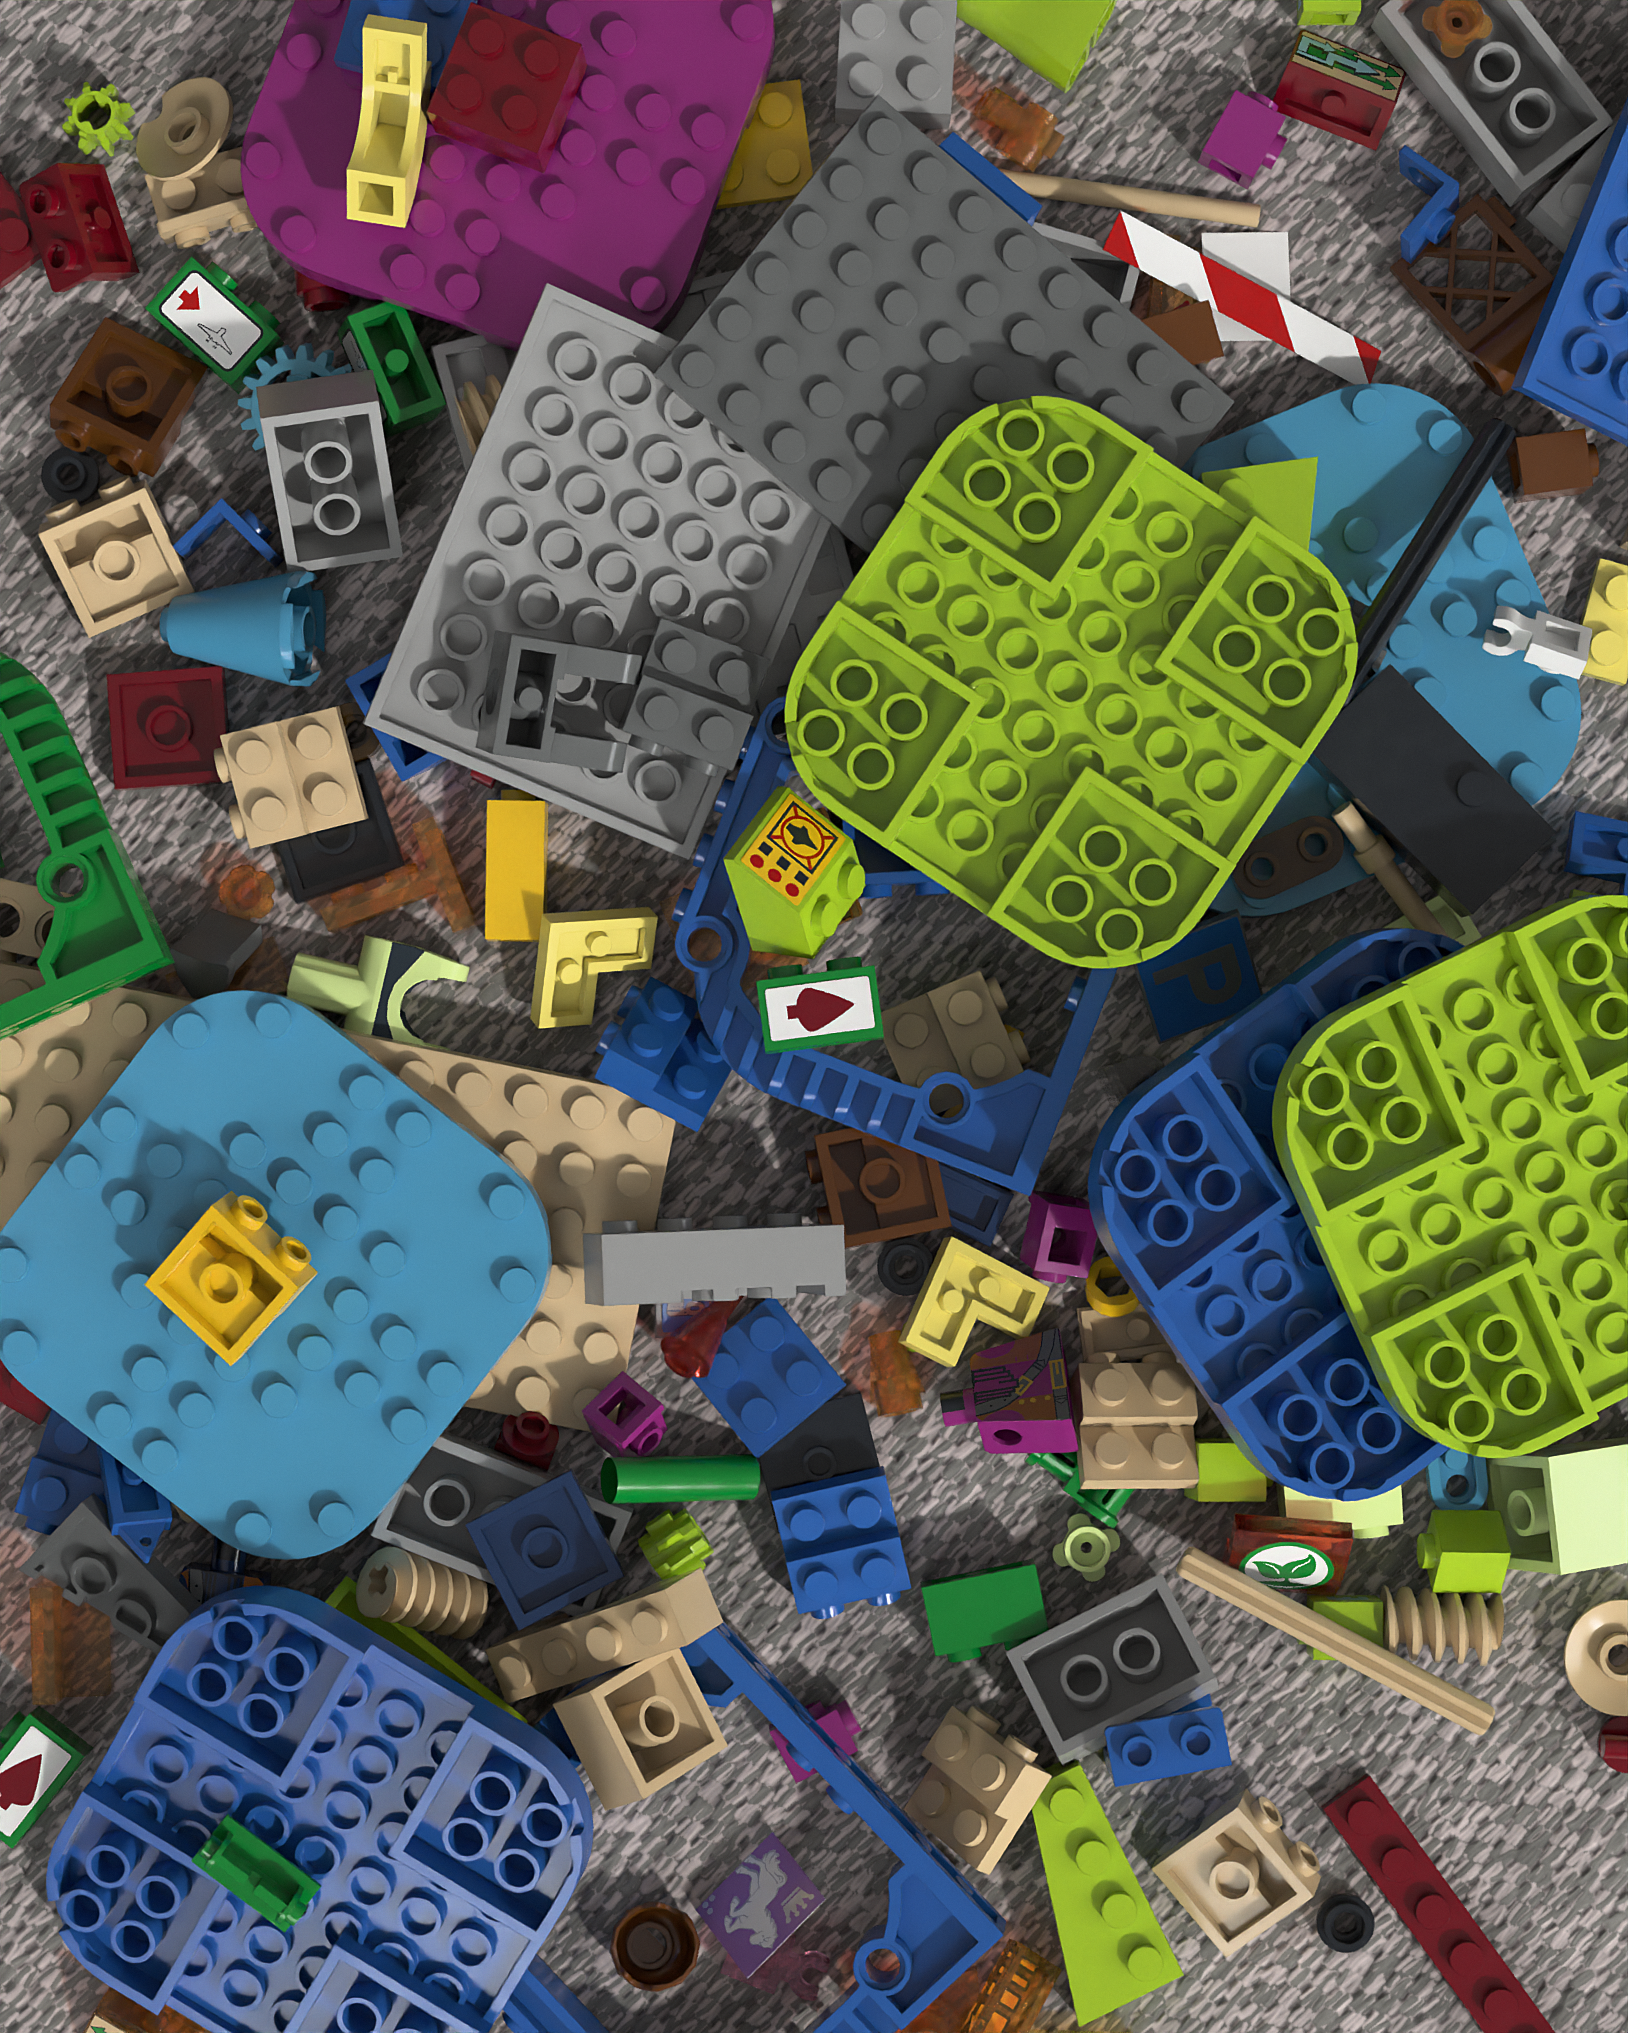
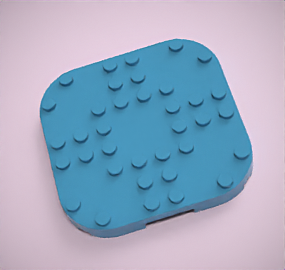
(1377, 478)
(418, 1244)

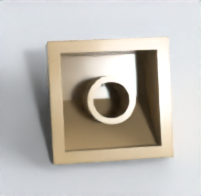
(640, 1727)

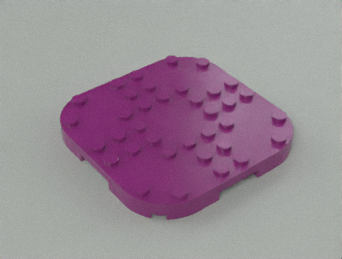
(607, 220)

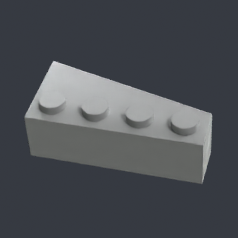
(713, 1261)

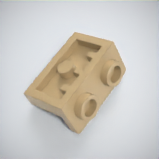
(202, 202)

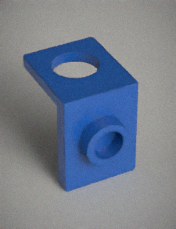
(1438, 214)
(246, 524)

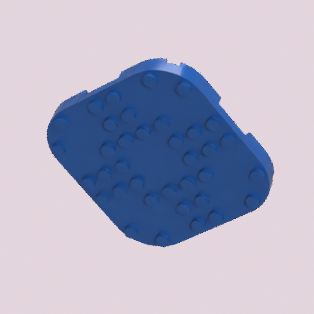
(1221, 1251)
(404, 1794)

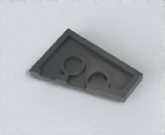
(110, 1576)

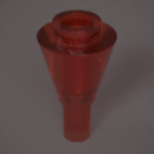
(694, 1344)

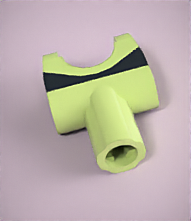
(374, 989)

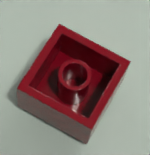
(507, 87)

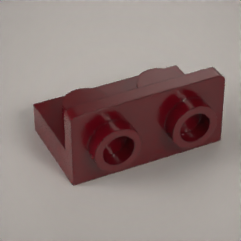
(77, 225)

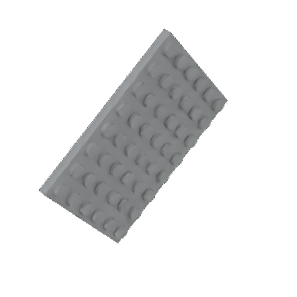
(583, 527)

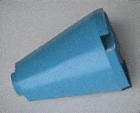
(252, 627)

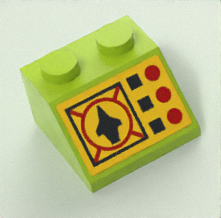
(793, 876)

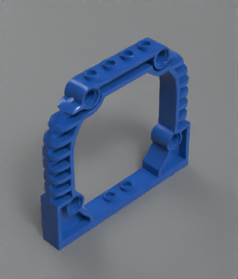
(1000, 1128)
(934, 1913)

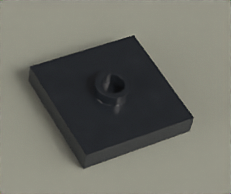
(823, 1446)

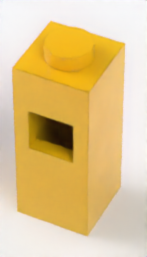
(516, 867)

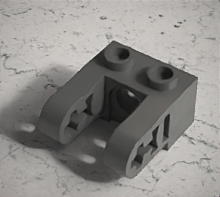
(522, 699)

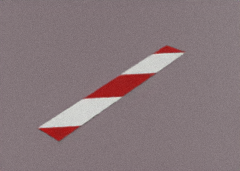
(1242, 300)

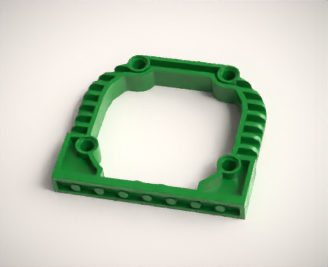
(108, 927)

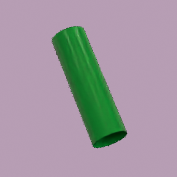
(680, 1478)

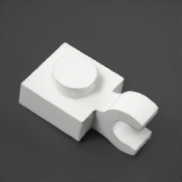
(1547, 640)

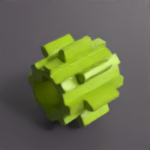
(108, 134)
(675, 1544)

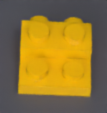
(232, 1275)

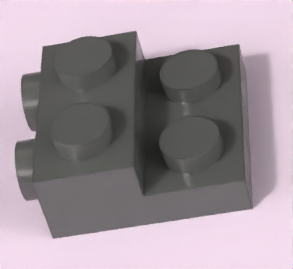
(693, 697)

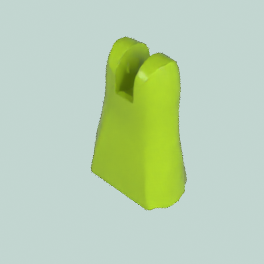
(1042, 34)

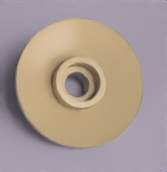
(188, 130)
(1587, 1660)

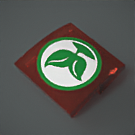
(1290, 1552)

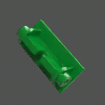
(256, 1873)

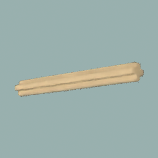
(1335, 1640)

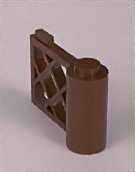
(1502, 338)

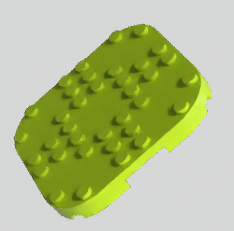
(1070, 682)
(1475, 1177)

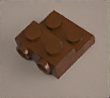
(126, 399)
(875, 1187)

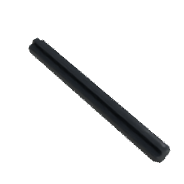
(1429, 544)

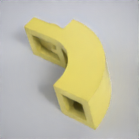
(391, 121)

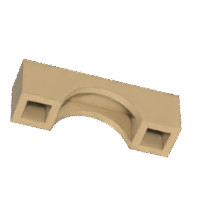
(606, 1638)

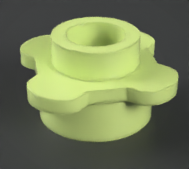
(1090, 1563)

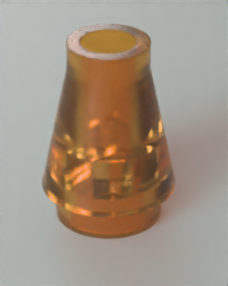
(893, 1377)

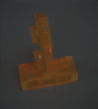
(408, 886)

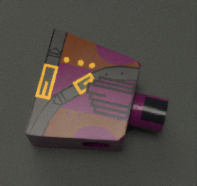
(1018, 1397)

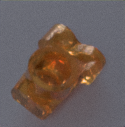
(1027, 132)

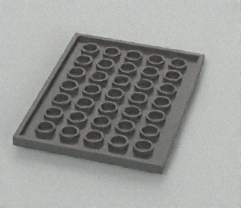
(899, 311)

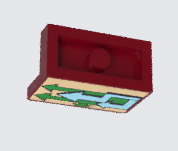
(1339, 89)

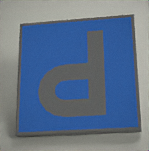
(1200, 978)

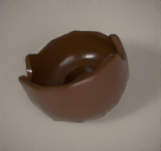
(643, 1958)

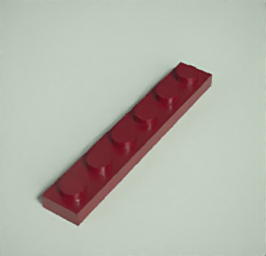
(1432, 1911)

